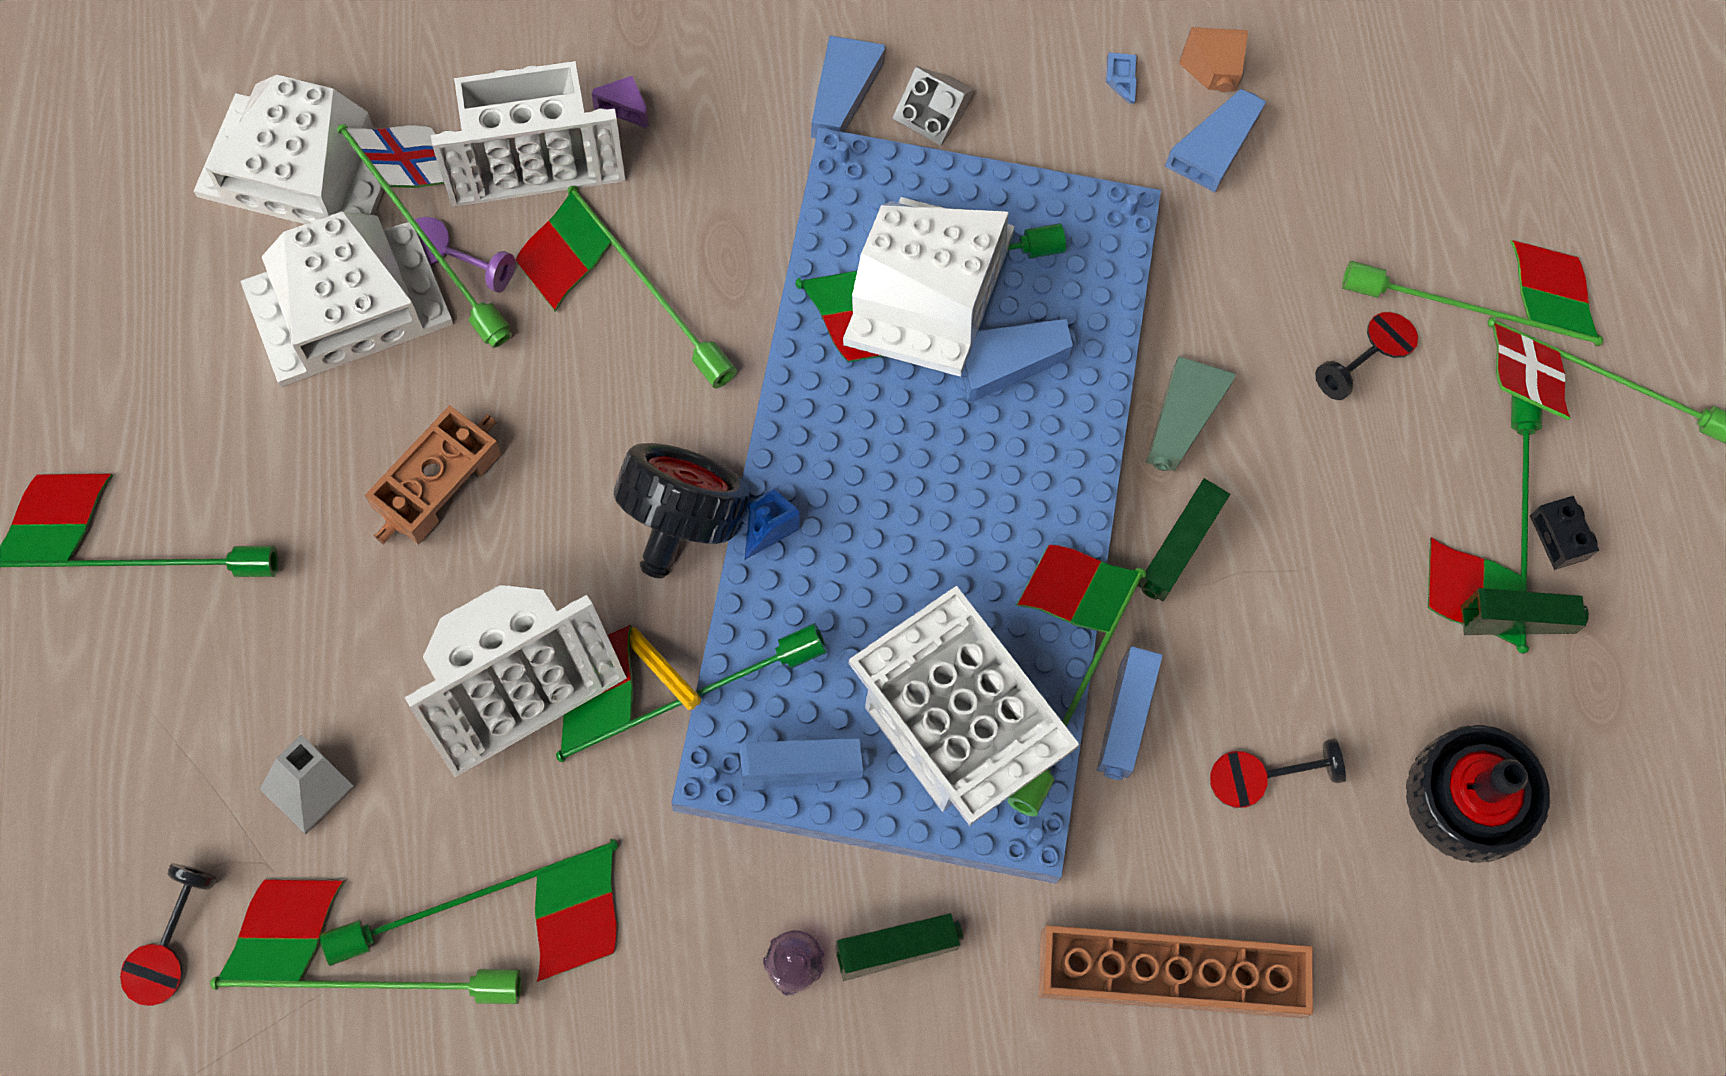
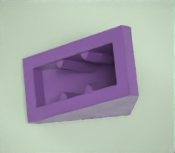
(624, 98)

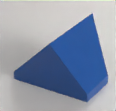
(769, 521)

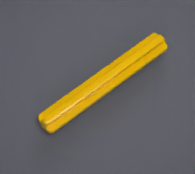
(664, 670)

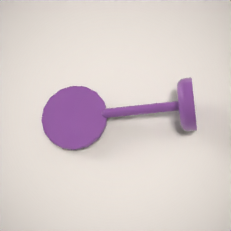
(498, 270)

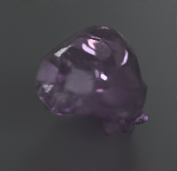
(794, 961)

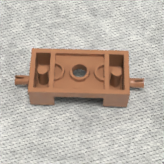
(409, 497)

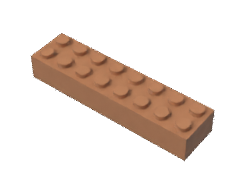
(1176, 972)

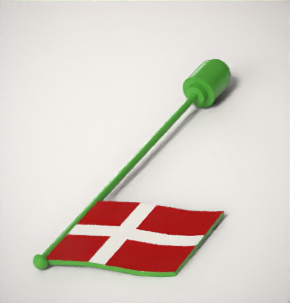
(1537, 375)

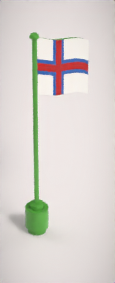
(407, 160)

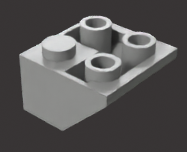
(932, 104)
(304, 784)

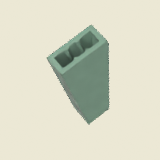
(1187, 406)

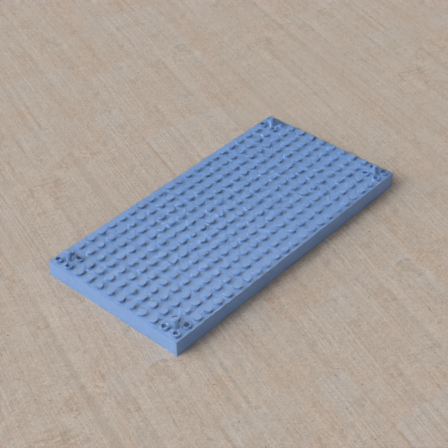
(920, 495)

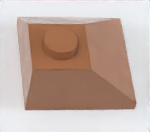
(1215, 57)

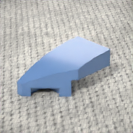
(1121, 75)

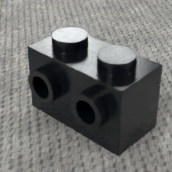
(1564, 532)

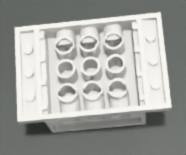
(526, 137)
(285, 154)
(926, 282)
(342, 294)
(509, 670)
(960, 708)

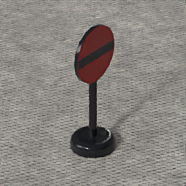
(1388, 334)
(1242, 780)
(153, 970)

